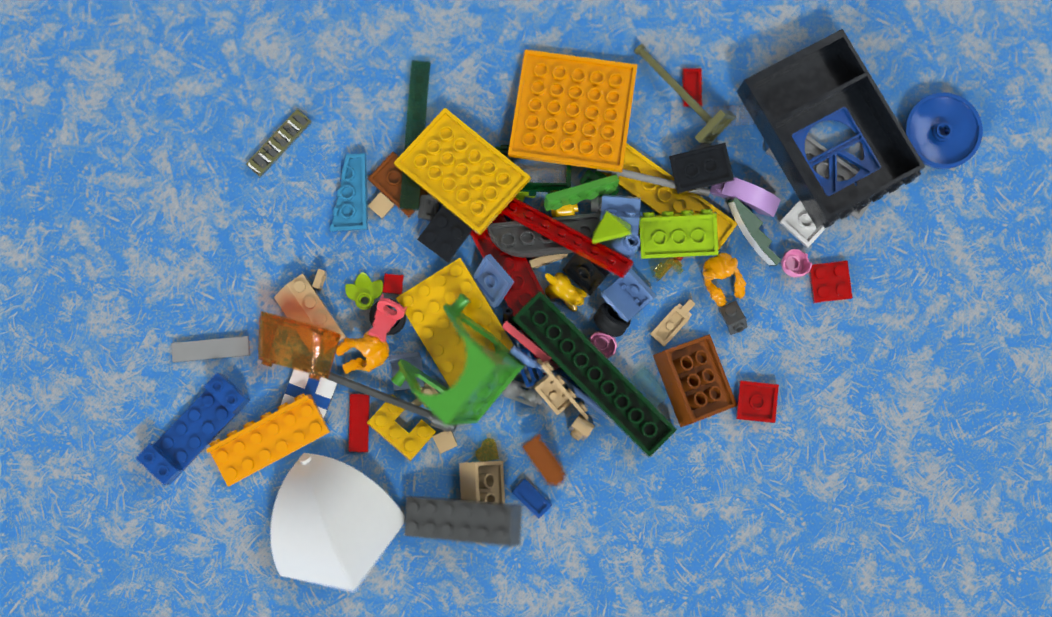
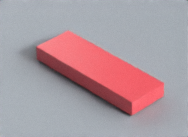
(525, 342)

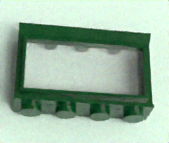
(544, 175)

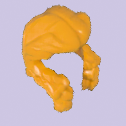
(720, 268)
(370, 347)

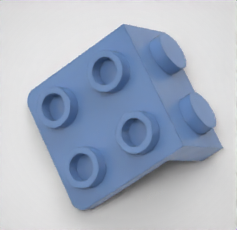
(628, 295)

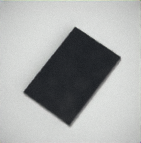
(701, 168)

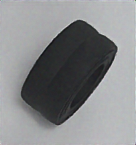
(609, 321)

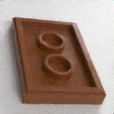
(388, 180)

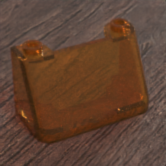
(296, 345)

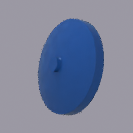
(944, 130)

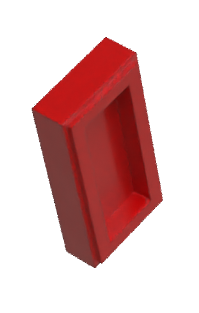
(692, 84)

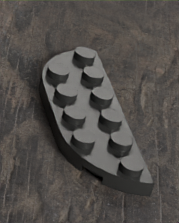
(524, 242)

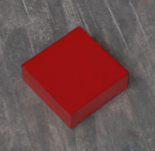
(393, 284)

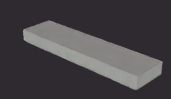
(210, 349)

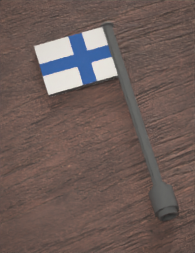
(323, 392)

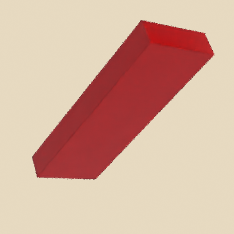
(358, 423)

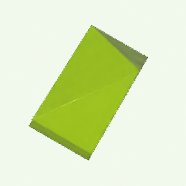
(610, 228)

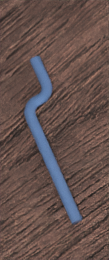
(533, 364)

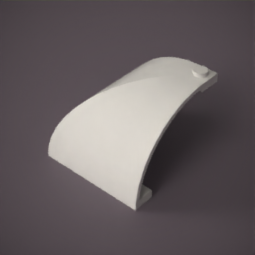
(331, 523)

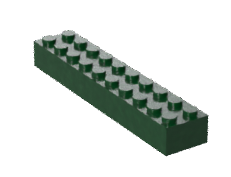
(594, 374)

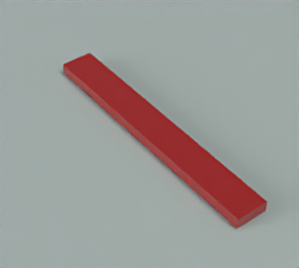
(568, 237)

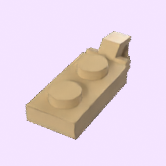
(672, 323)

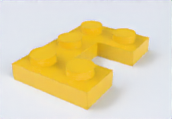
(406, 443)

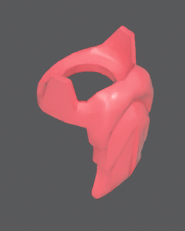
(385, 317)

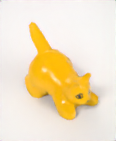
(561, 288)

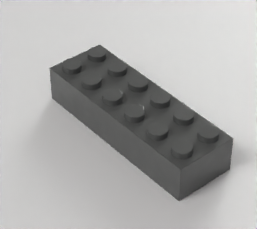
(463, 520)

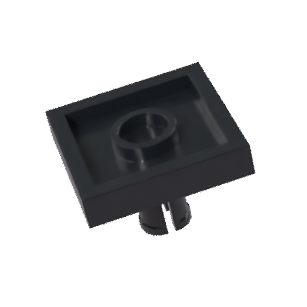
(585, 273)

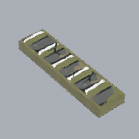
(278, 143)

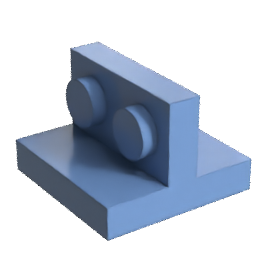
(623, 207)

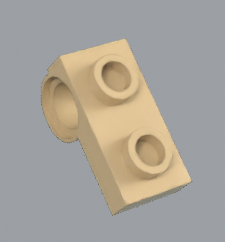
(581, 428)

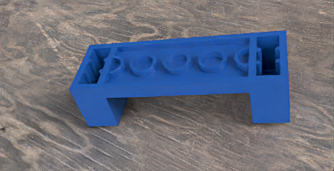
(193, 430)

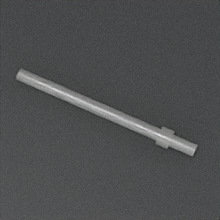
(654, 180)

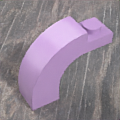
(748, 194)

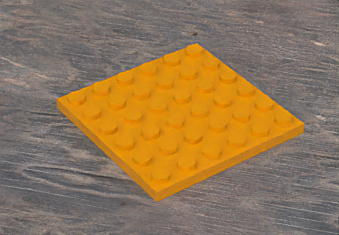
(573, 110)

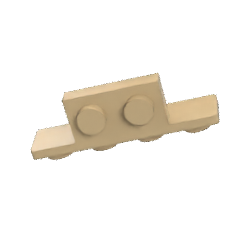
(554, 393)

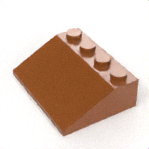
(695, 380)

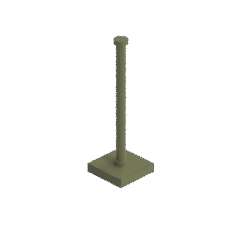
(714, 125)

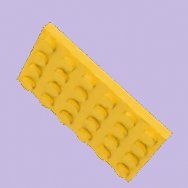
(462, 171)
(435, 328)

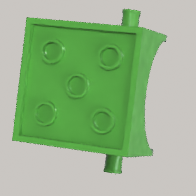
(481, 382)

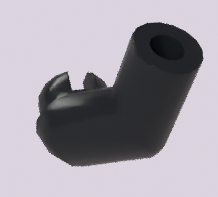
(507, 315)

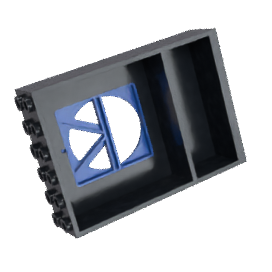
(830, 85)

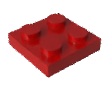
(830, 282)
(757, 401)

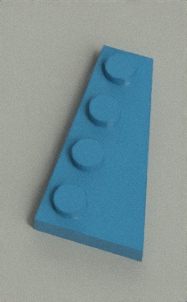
(352, 200)

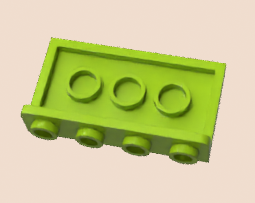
(678, 234)

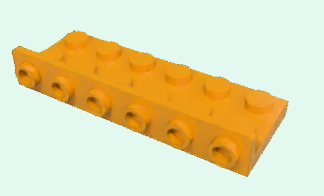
(268, 439)

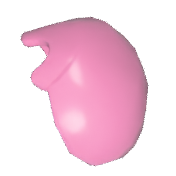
(795, 263)
(604, 343)

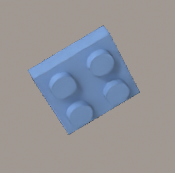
(492, 280)

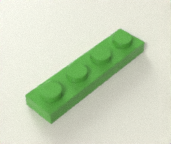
(581, 192)

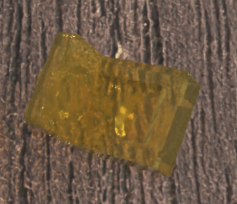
(661, 269)

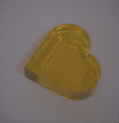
(487, 451)

